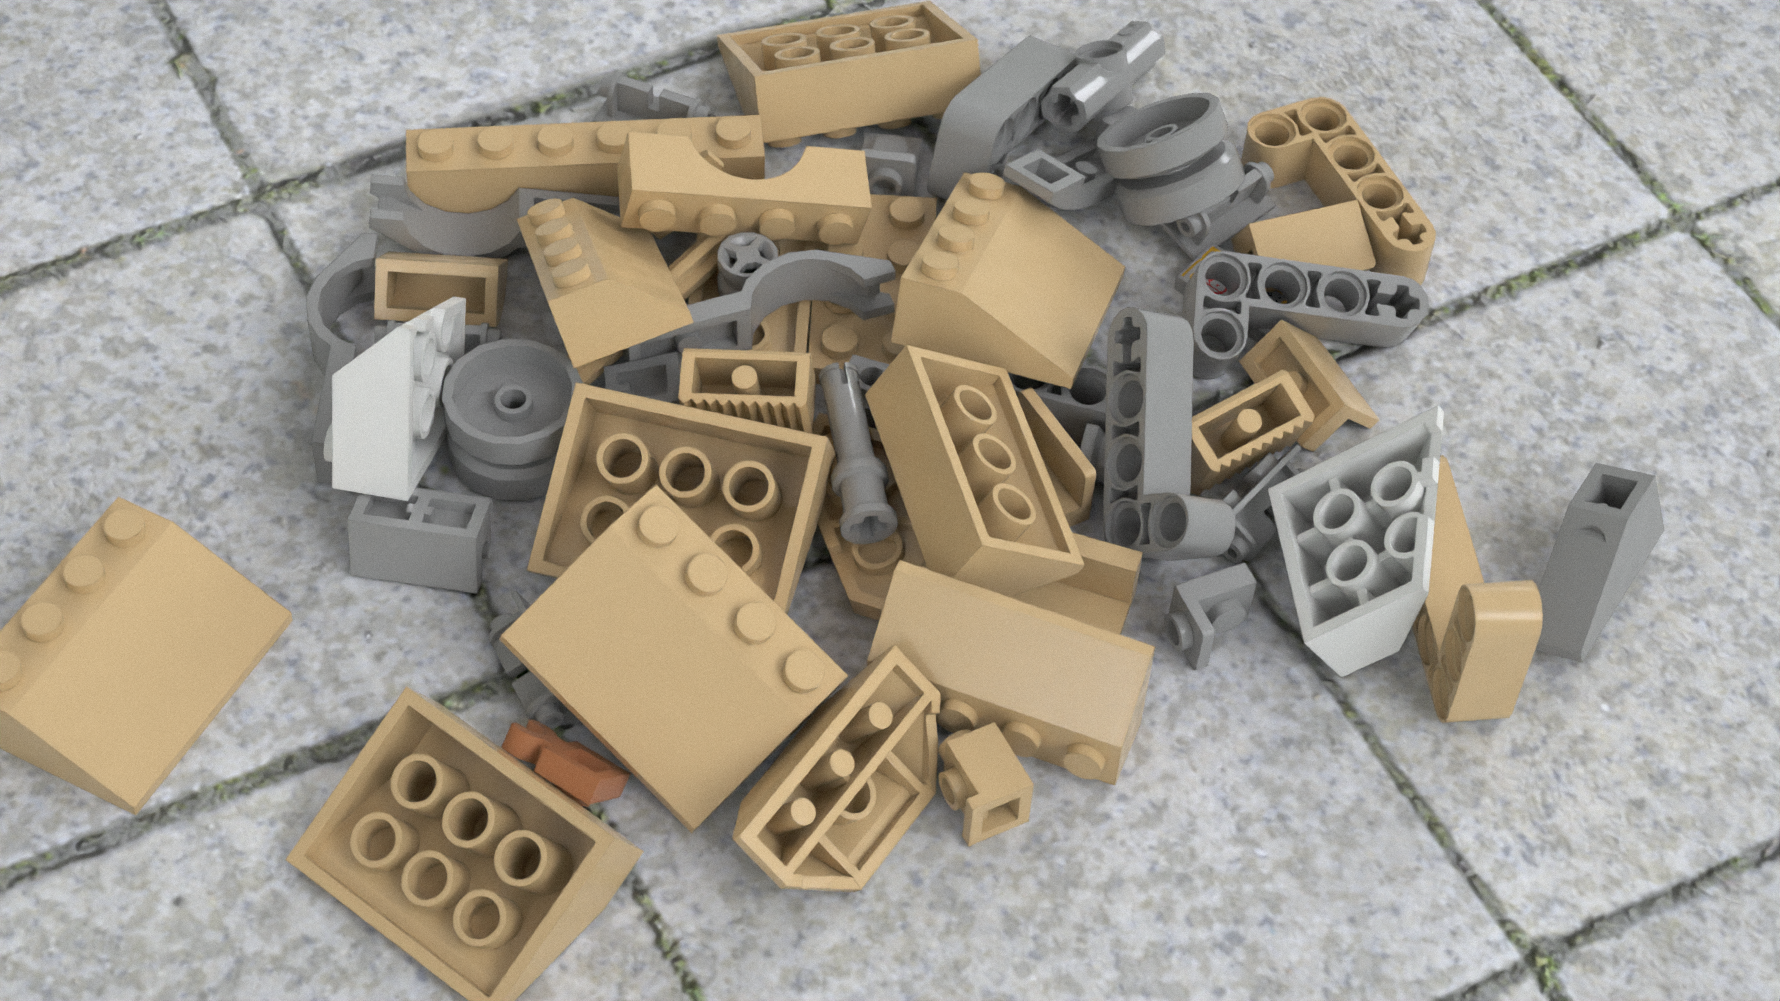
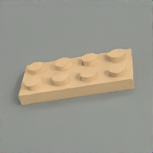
(890, 233)

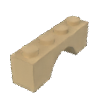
(675, 189)

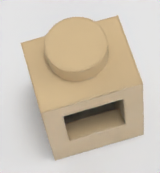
(984, 782)

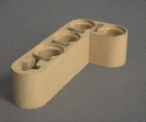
(1331, 152)

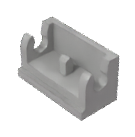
(422, 541)

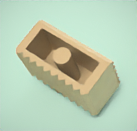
(751, 385)
(1246, 429)

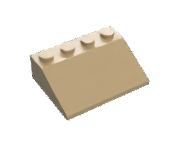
(850, 71)
(1006, 284)
(737, 478)
(128, 655)
(673, 657)
(461, 852)

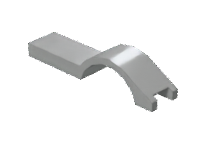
(475, 234)
(790, 278)
(331, 294)

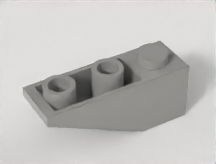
(1596, 557)

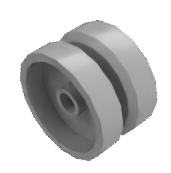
(1171, 159)
(507, 416)

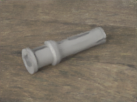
(858, 474)

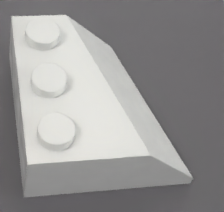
(391, 405)
(1362, 542)

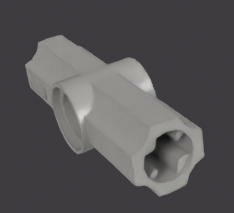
(1103, 76)

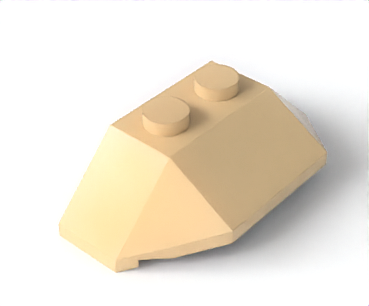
(846, 782)

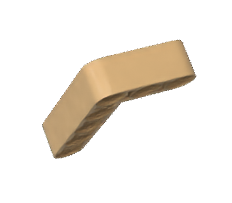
(1470, 632)

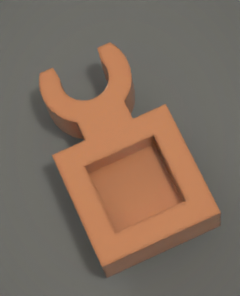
(568, 765)

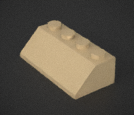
(600, 279)
(971, 473)
(1041, 676)

